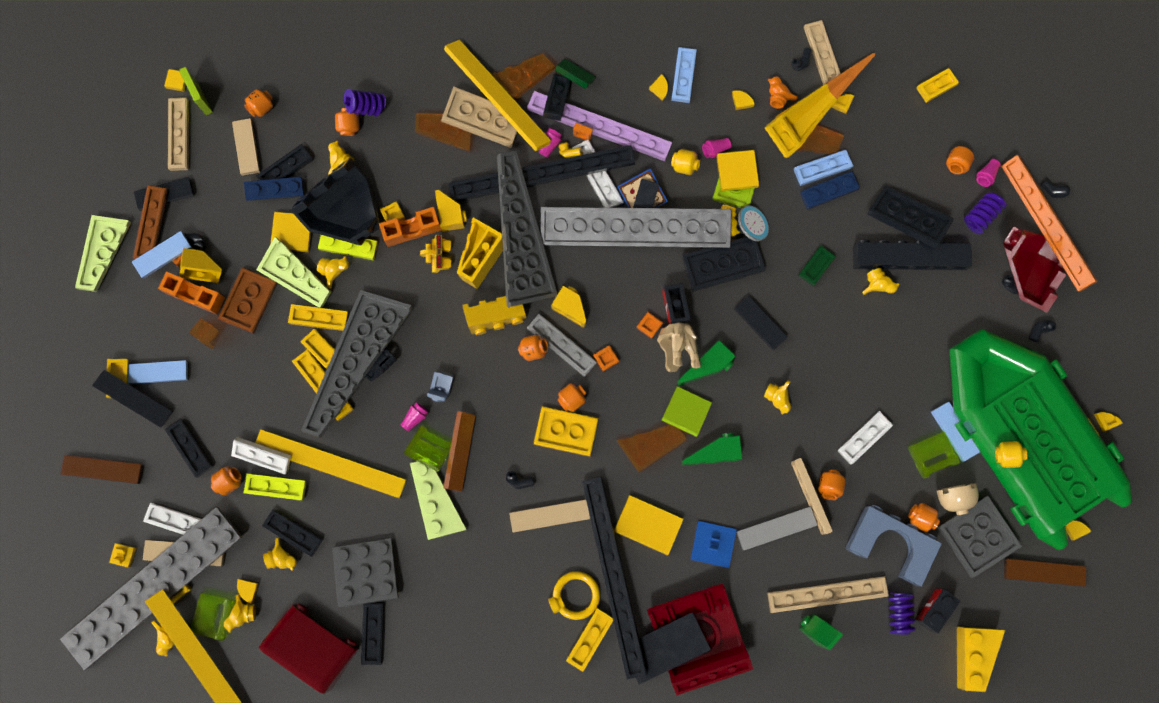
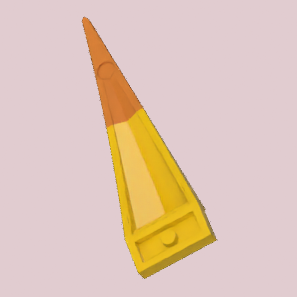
(797, 122)

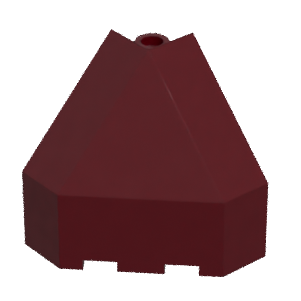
(1034, 267)

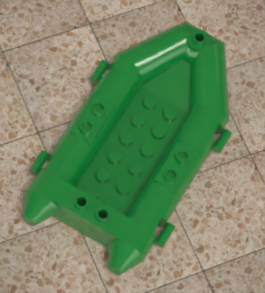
(1016, 396)

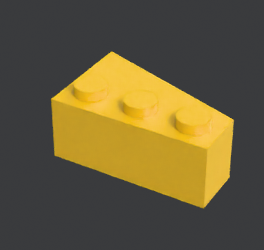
(480, 254)
(492, 315)
(976, 656)

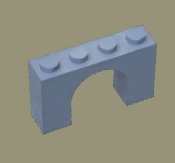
(921, 547)

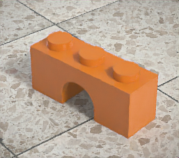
(399, 231)
(191, 293)

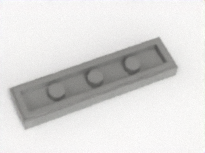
(562, 345)
(776, 528)

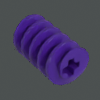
(364, 102)
(984, 212)
(902, 613)

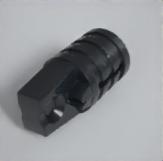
(377, 370)

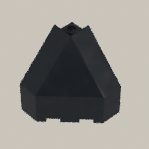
(340, 206)

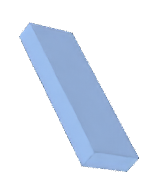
(684, 75)
(823, 167)
(161, 255)
(157, 372)
(946, 419)

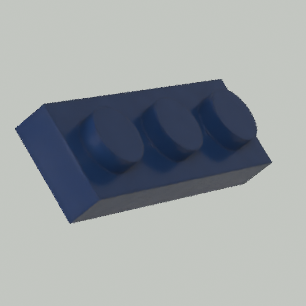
(273, 188)
(829, 190)

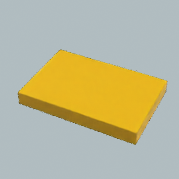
(565, 431)
(648, 525)

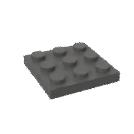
(979, 537)
(365, 573)

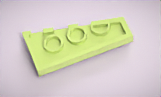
(99, 250)
(291, 273)
(436, 506)

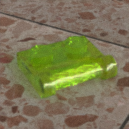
(931, 448)
(427, 453)
(206, 615)

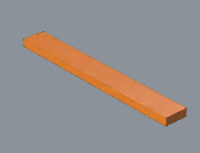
(1049, 223)

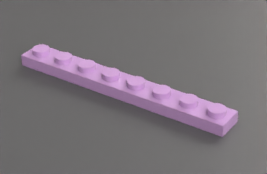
(607, 128)

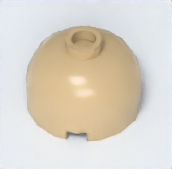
(959, 498)

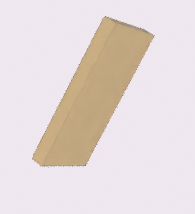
(478, 117)

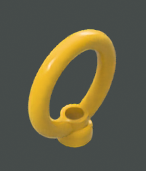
(556, 601)

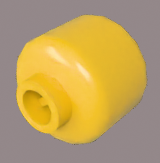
(685, 162)
(1010, 454)

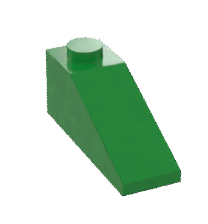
(712, 363)
(721, 450)
(820, 631)

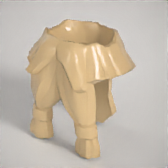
(674, 340)

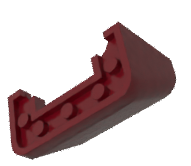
(308, 649)

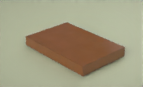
(247, 300)

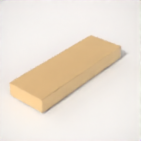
(246, 147)

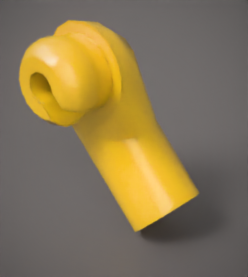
(567, 152)

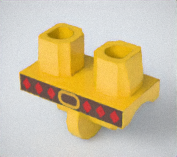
(438, 246)

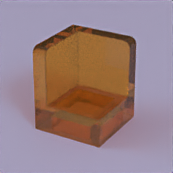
(204, 332)

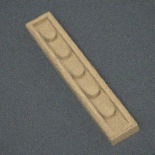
(827, 594)

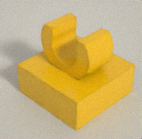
(122, 555)

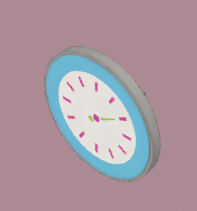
(753, 223)

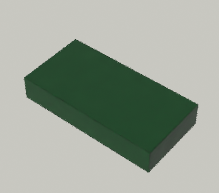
(575, 73)
(817, 266)

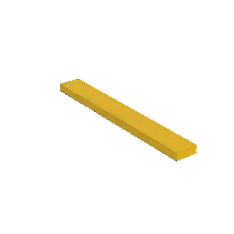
(497, 95)
(334, 464)
(191, 649)

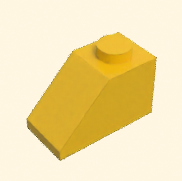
(449, 212)
(198, 266)
(569, 305)

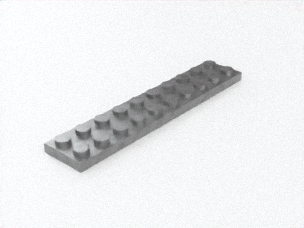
(636, 227)
(168, 571)

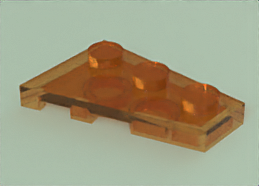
(524, 76)
(432, 127)
(822, 141)
(651, 446)

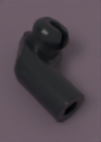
(803, 62)
(1056, 191)
(196, 240)
(1009, 284)
(1041, 327)
(517, 482)

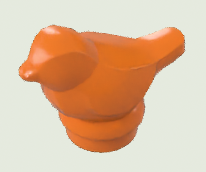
(779, 93)

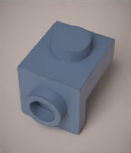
(440, 386)

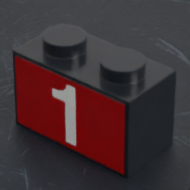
(676, 304)
(937, 610)

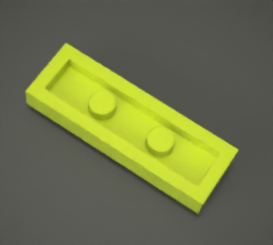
(365, 251)
(275, 487)

